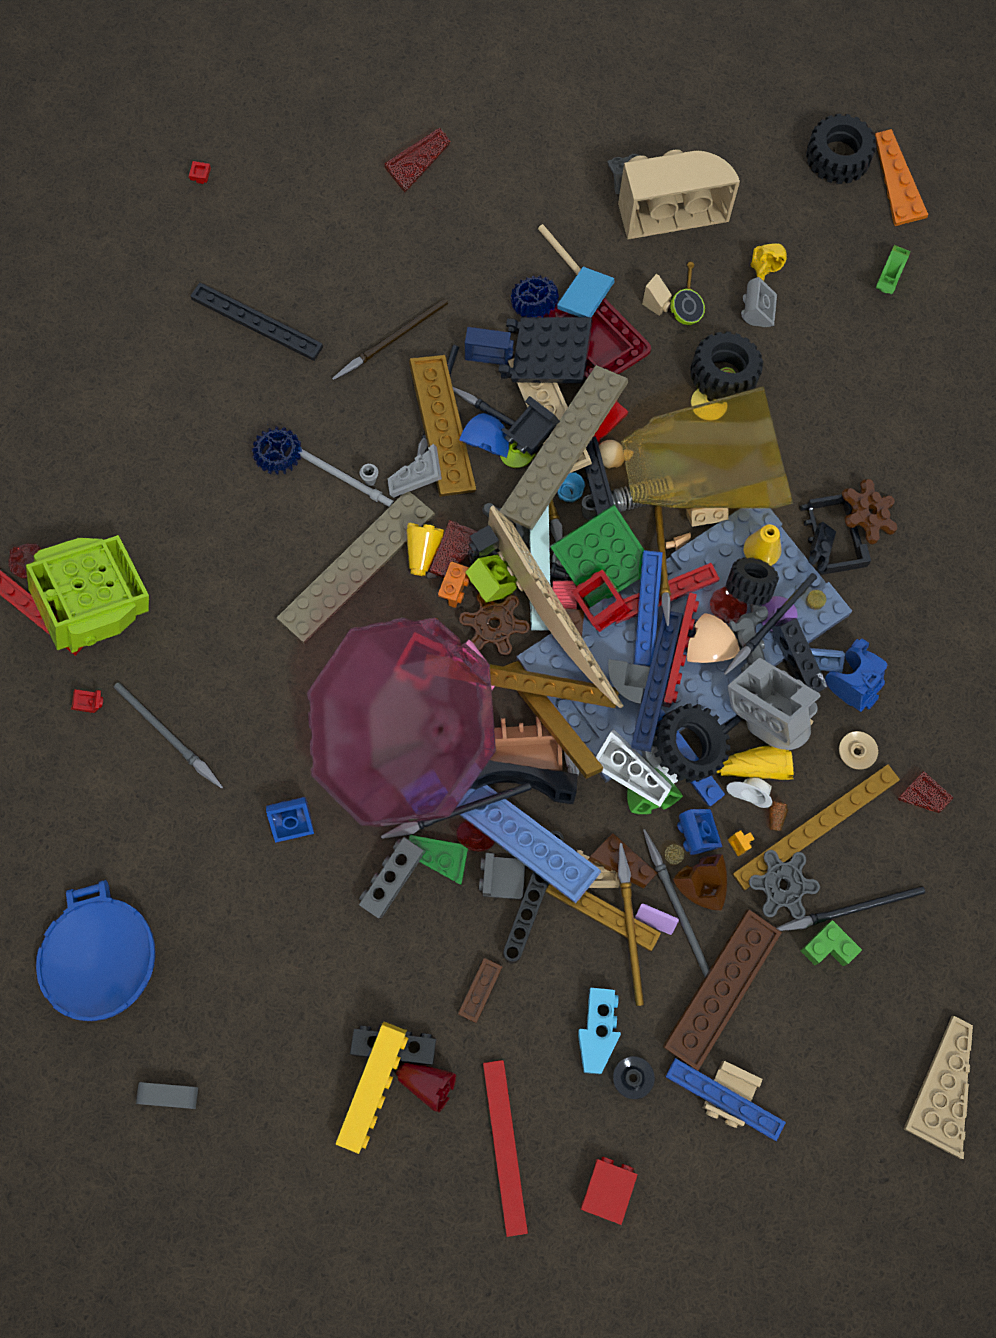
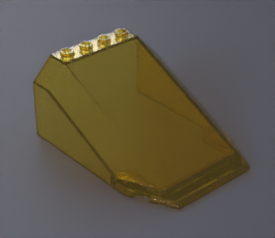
(709, 457)

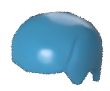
(575, 483)

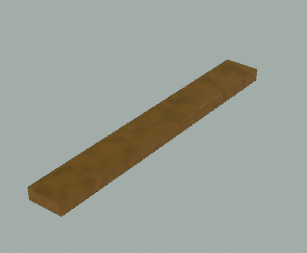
(561, 730)

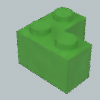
(834, 941)

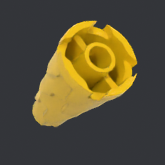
(761, 763)

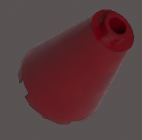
(427, 1083)

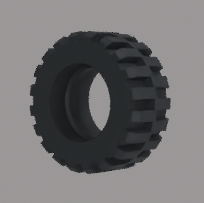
(844, 130)
(729, 349)

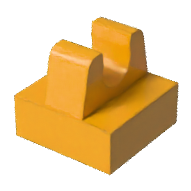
(741, 842)

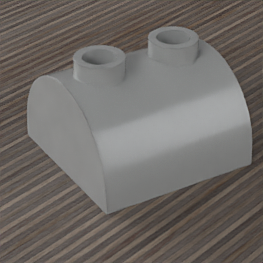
(759, 304)

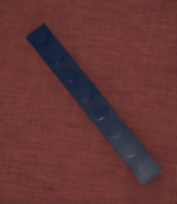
(656, 683)

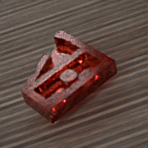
(926, 794)

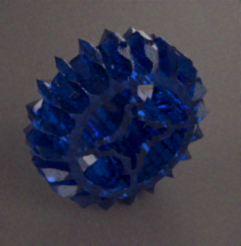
(534, 297)
(286, 439)

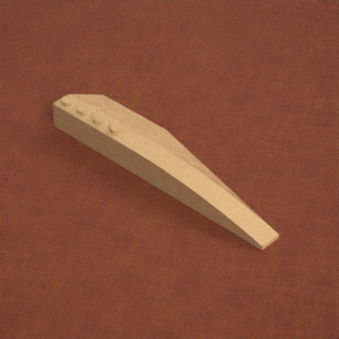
(545, 601)

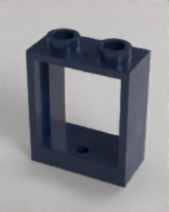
(488, 346)

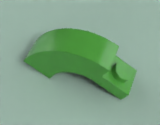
(893, 269)

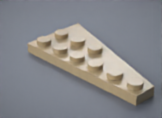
(943, 1098)

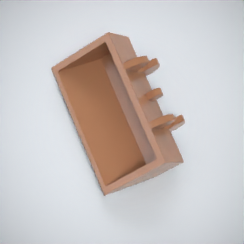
(527, 746)

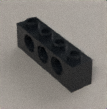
(798, 653)
(424, 1056)

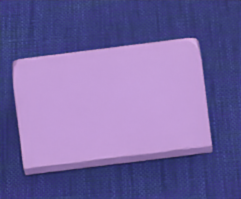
(656, 919)

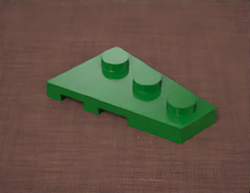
(443, 857)

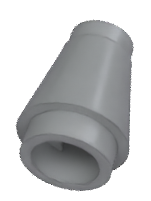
(369, 474)

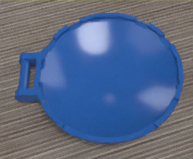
(95, 956)

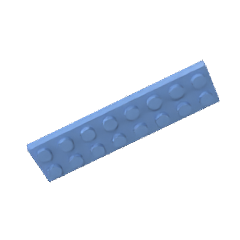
(531, 844)

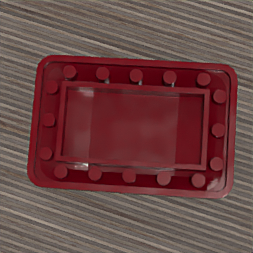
(613, 340)

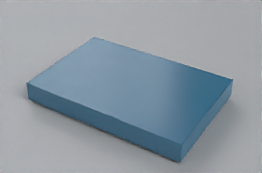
(585, 293)

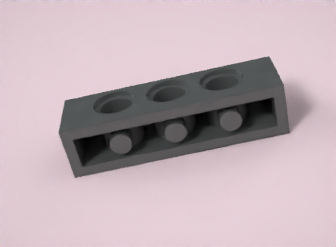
(368, 899)

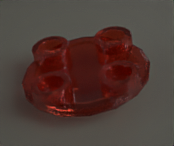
(20, 557)
(726, 606)

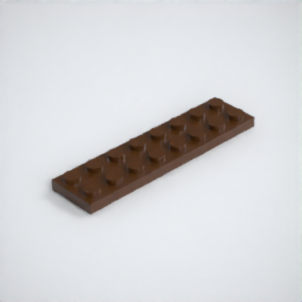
(722, 990)

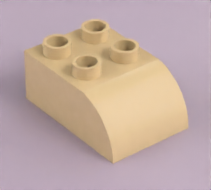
(676, 192)

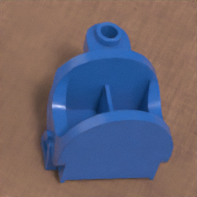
(862, 686)

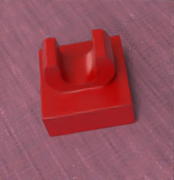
(199, 172)

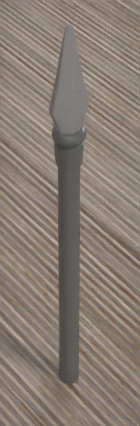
(193, 759)
(664, 876)

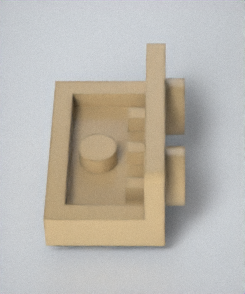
(704, 516)

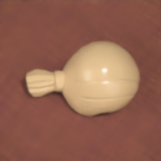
(611, 453)

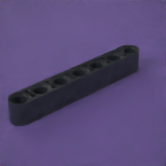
(526, 905)

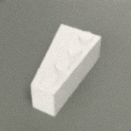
(632, 769)

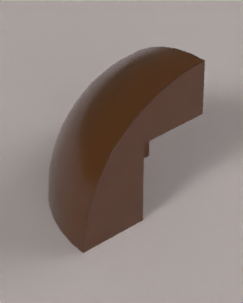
(705, 882)

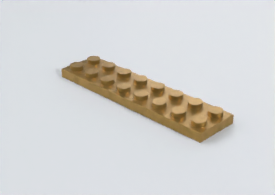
(442, 423)

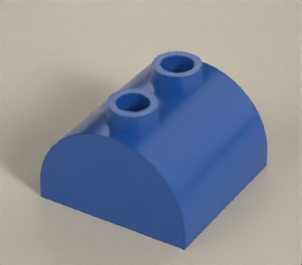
(290, 819)
(699, 831)

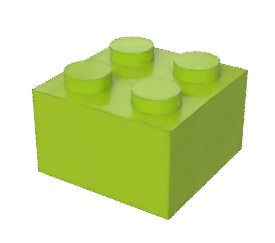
(492, 578)

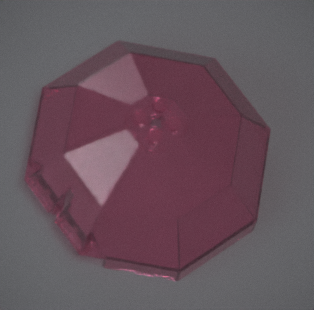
(381, 716)

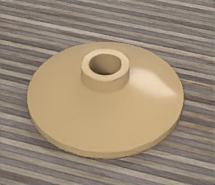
(866, 746)

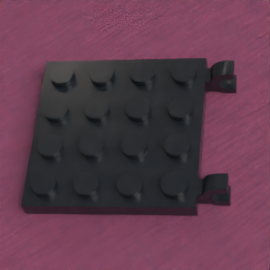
(549, 349)

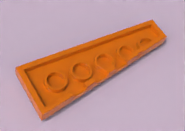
(901, 188)

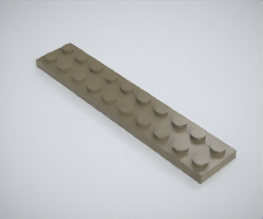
(563, 447)
(354, 567)

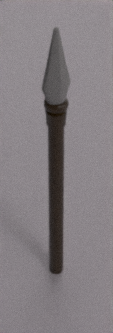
(368, 354)

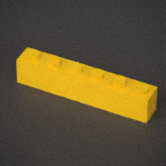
(371, 1087)

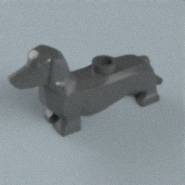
(746, 629)

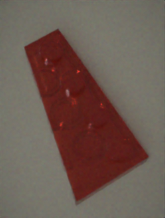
(415, 160)

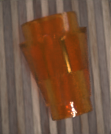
(777, 815)

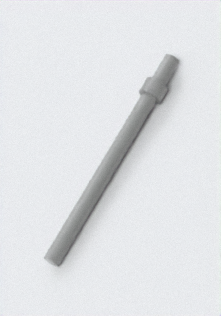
(375, 494)

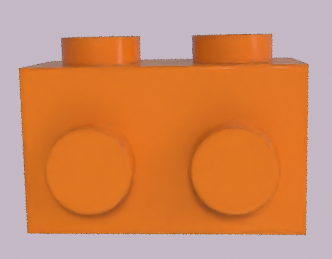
(454, 583)

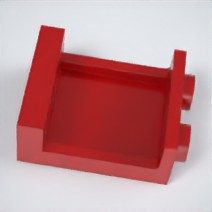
(609, 1190)

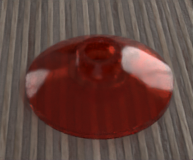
(473, 838)

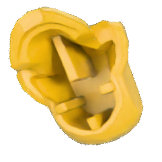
(768, 259)

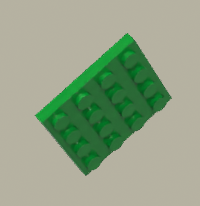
(601, 544)

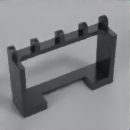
(861, 549)

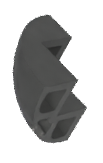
(628, 679)

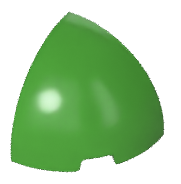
(641, 805)

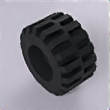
(752, 581)

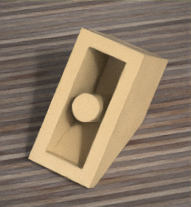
(657, 296)

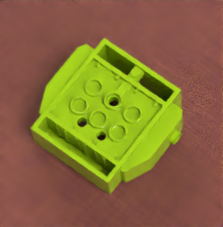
(94, 609)

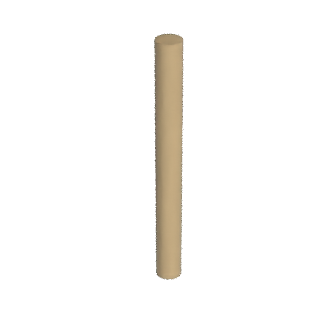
(559, 249)

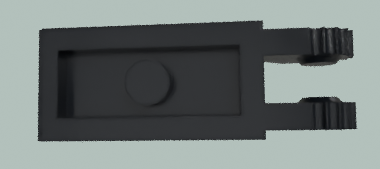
(822, 546)

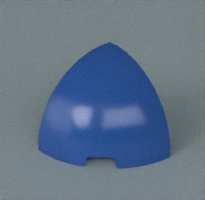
(486, 433)

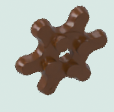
(860, 511)
(492, 611)

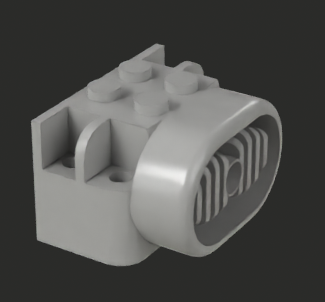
(774, 705)

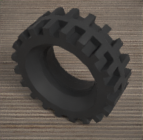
(710, 736)

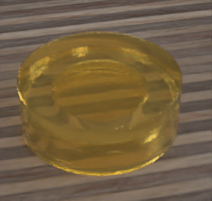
(816, 599)
(674, 854)

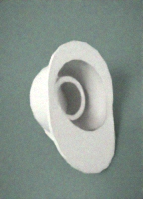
(752, 790)

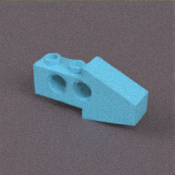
(596, 1049)

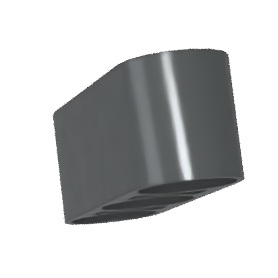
(167, 1095)

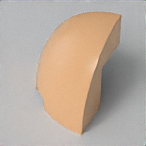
(712, 641)

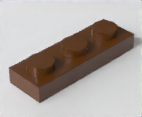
(480, 990)

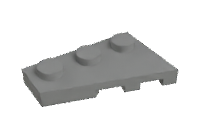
(418, 474)

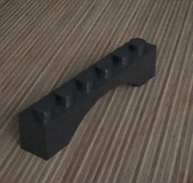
(555, 784)

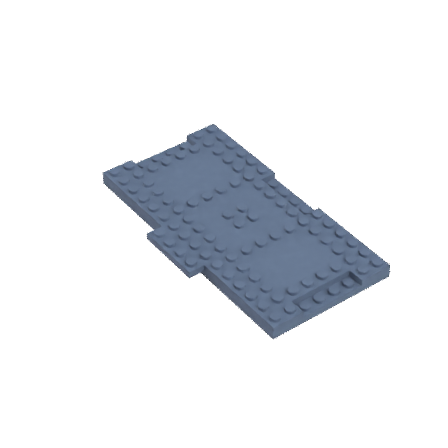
(700, 682)

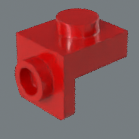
(86, 701)

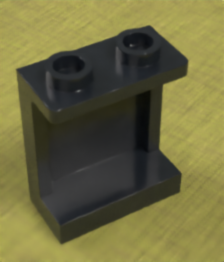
(531, 428)

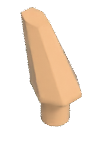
(678, 541)

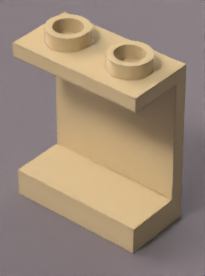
(737, 1081)

